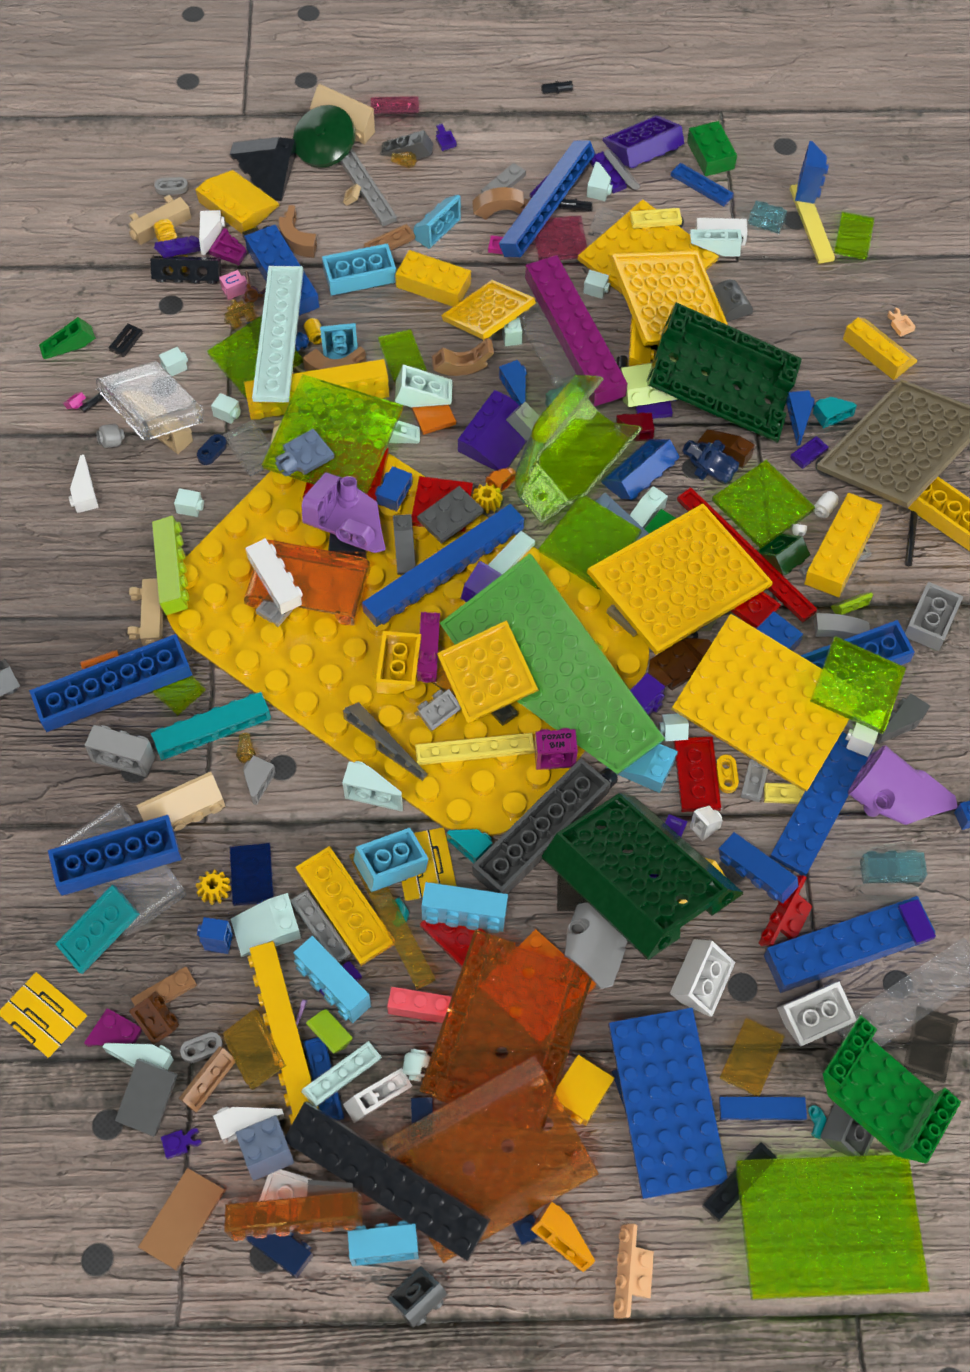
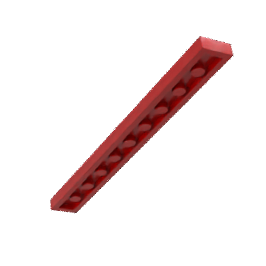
(781, 587)

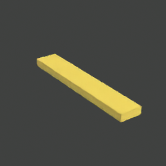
(814, 229)
(474, 748)

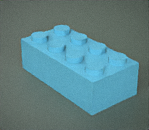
(359, 269)
(464, 907)
(333, 980)

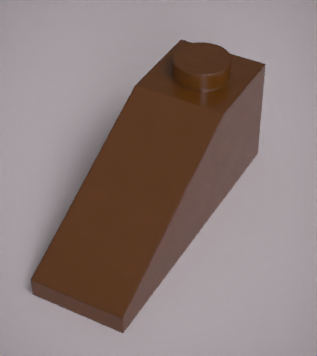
(735, 445)

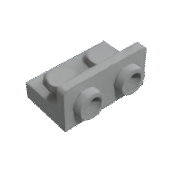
(438, 709)

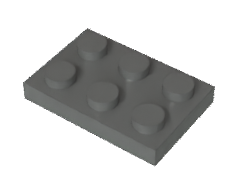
(450, 514)

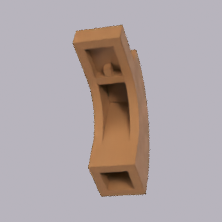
(499, 199)
(299, 242)
(316, 360)
(463, 363)

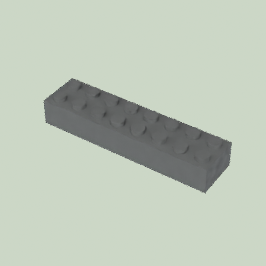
(525, 842)

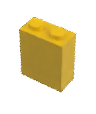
(583, 1090)

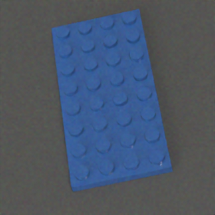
(667, 1103)

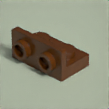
(154, 1018)

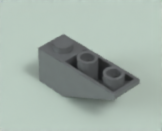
(417, 143)
(907, 718)

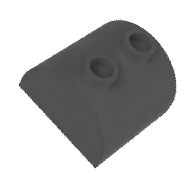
(732, 300)
(417, 1297)

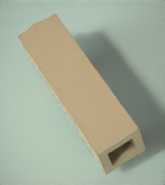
(143, 228)
(151, 613)

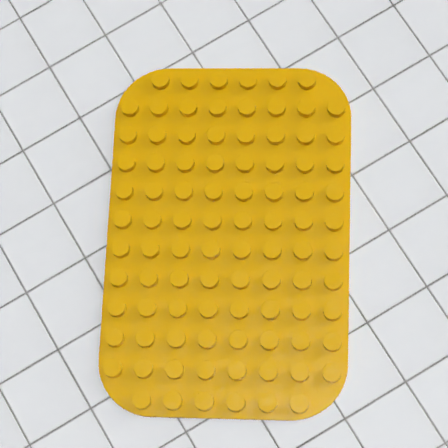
(320, 667)

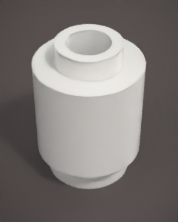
(826, 504)

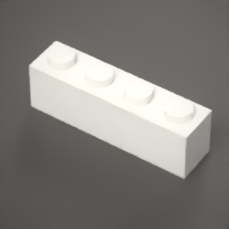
(273, 576)

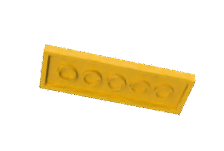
(345, 905)

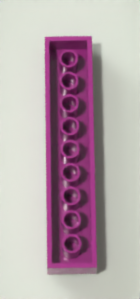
(575, 328)

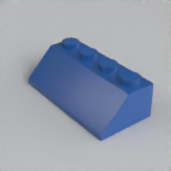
(641, 468)

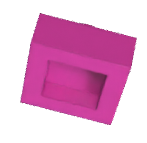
(494, 245)
(74, 401)

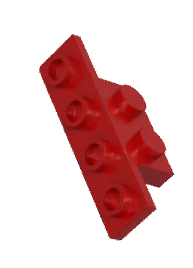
(787, 917)

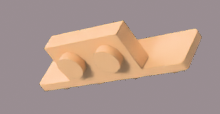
(633, 1272)

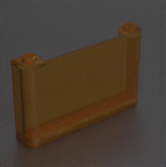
(326, 578)

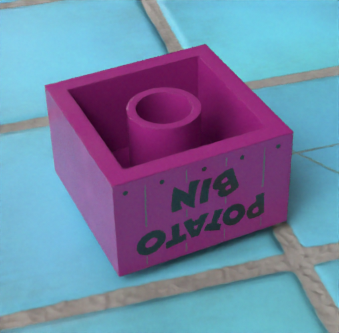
(555, 748)

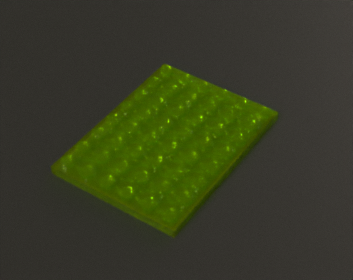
(830, 1227)

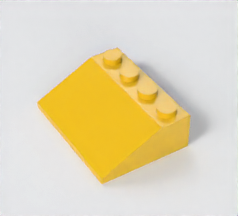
(237, 199)

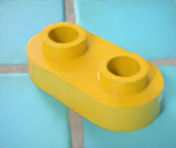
(727, 775)

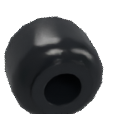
(610, 775)

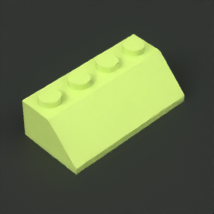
(637, 388)

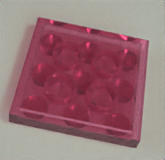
(562, 238)

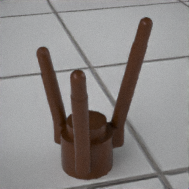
(251, 292)

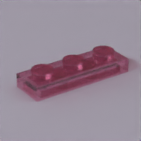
(395, 104)

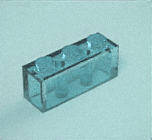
(893, 867)

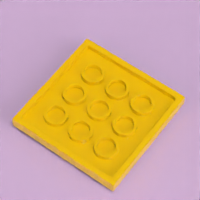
(488, 309)
(487, 672)

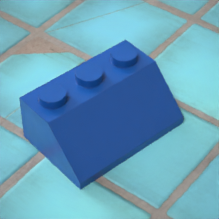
(811, 174)

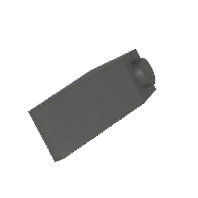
(404, 543)

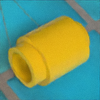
(313, 331)

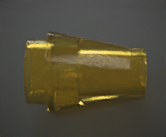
(405, 159)
(245, 748)

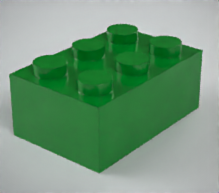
(711, 148)

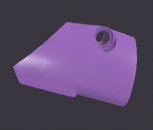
(344, 510)
(898, 790)

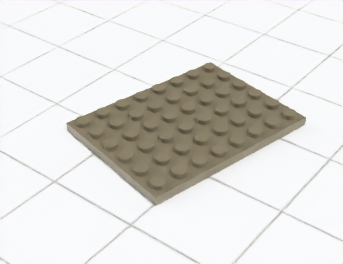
(901, 443)

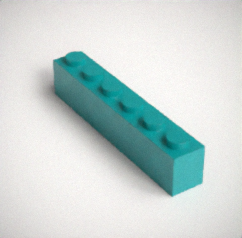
(211, 725)

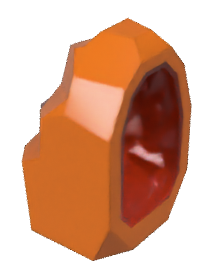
(501, 478)

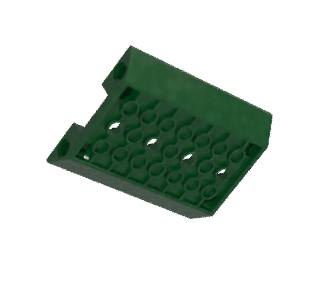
(728, 359)
(620, 883)

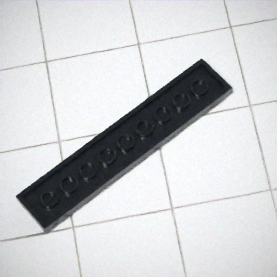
(387, 1181)

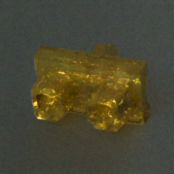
(238, 310)

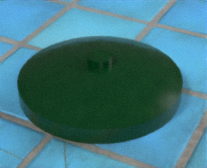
(324, 136)

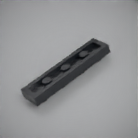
(728, 1194)

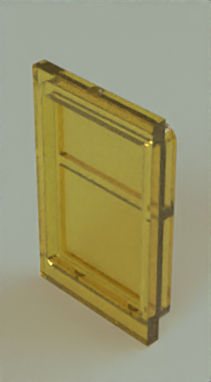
(253, 1049)
(752, 1057)

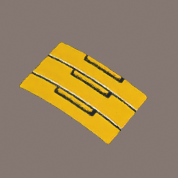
(439, 865)
(42, 1014)

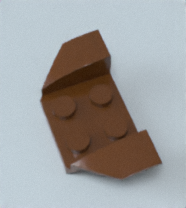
(678, 662)

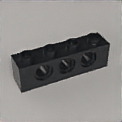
(212, 265)

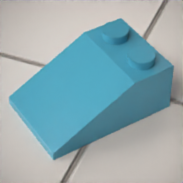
(338, 340)
(652, 768)

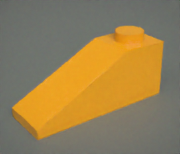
(561, 1233)

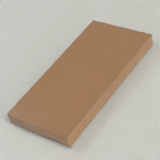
(181, 1219)

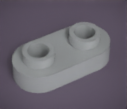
(171, 186)
(200, 1045)

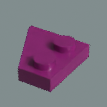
(228, 248)
(113, 1029)

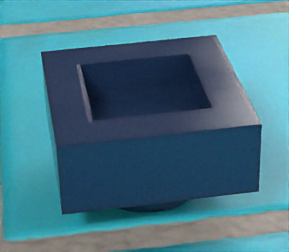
(523, 1230)

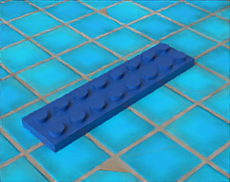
(818, 808)

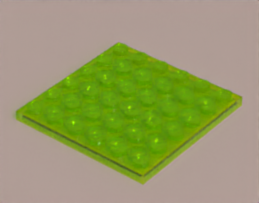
(347, 420)

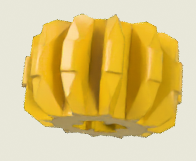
(164, 230)
(488, 497)
(213, 894)

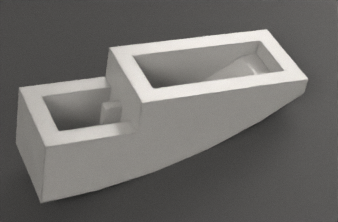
(838, 625)

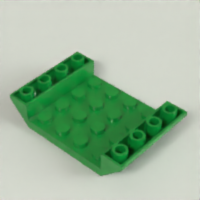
(887, 1096)

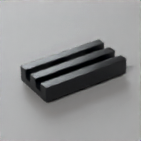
(128, 341)

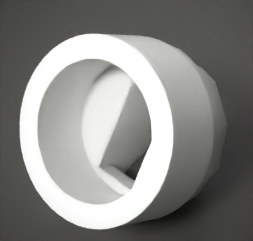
(799, 529)

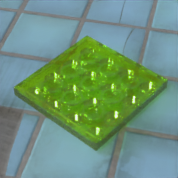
(239, 353)
(763, 503)
(587, 537)
(858, 684)

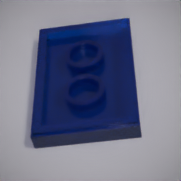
(251, 874)

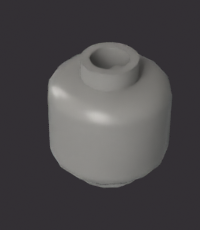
(110, 435)

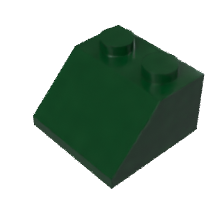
(785, 552)

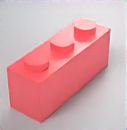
(418, 1004)

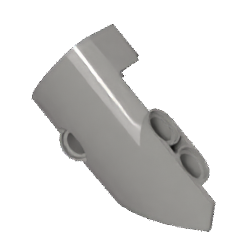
(596, 946)

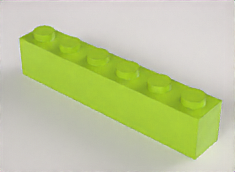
(170, 565)

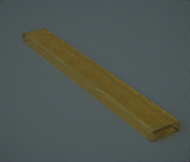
(399, 933)

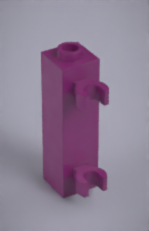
(428, 647)

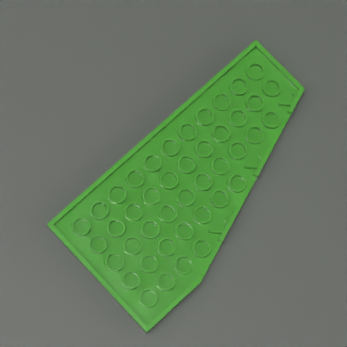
(572, 673)

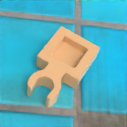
(901, 324)

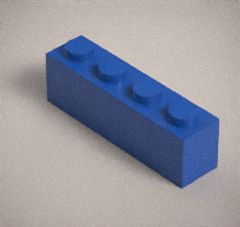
(758, 868)

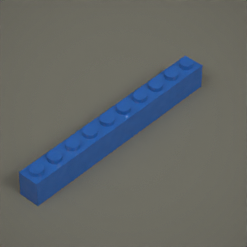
(547, 199)
(443, 565)

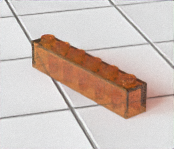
(293, 1215)

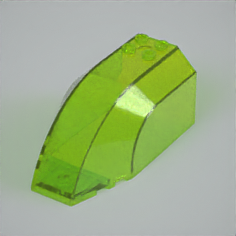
(569, 450)

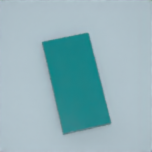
(97, 929)

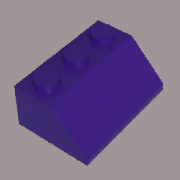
(478, 580)

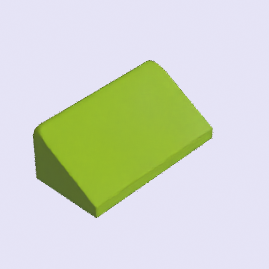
(852, 603)
(329, 1031)

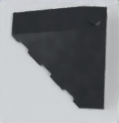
(267, 163)

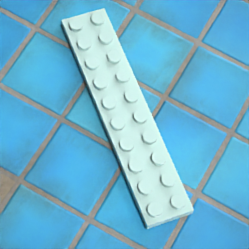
(278, 334)

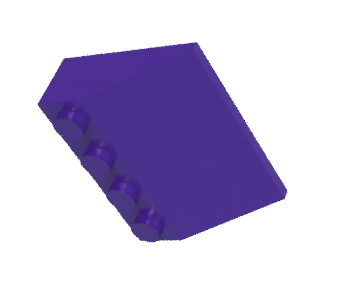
(645, 140)
(490, 436)

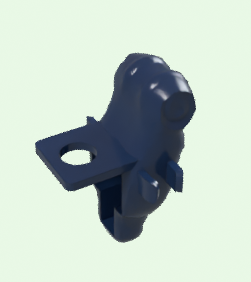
(711, 460)

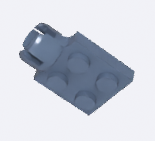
(304, 454)

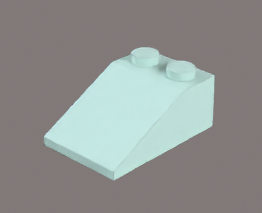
(422, 388)
(369, 787)
(266, 923)

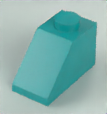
(833, 410)
(470, 842)

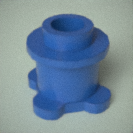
(301, 341)

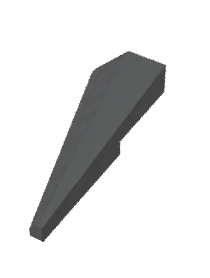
(362, 719)

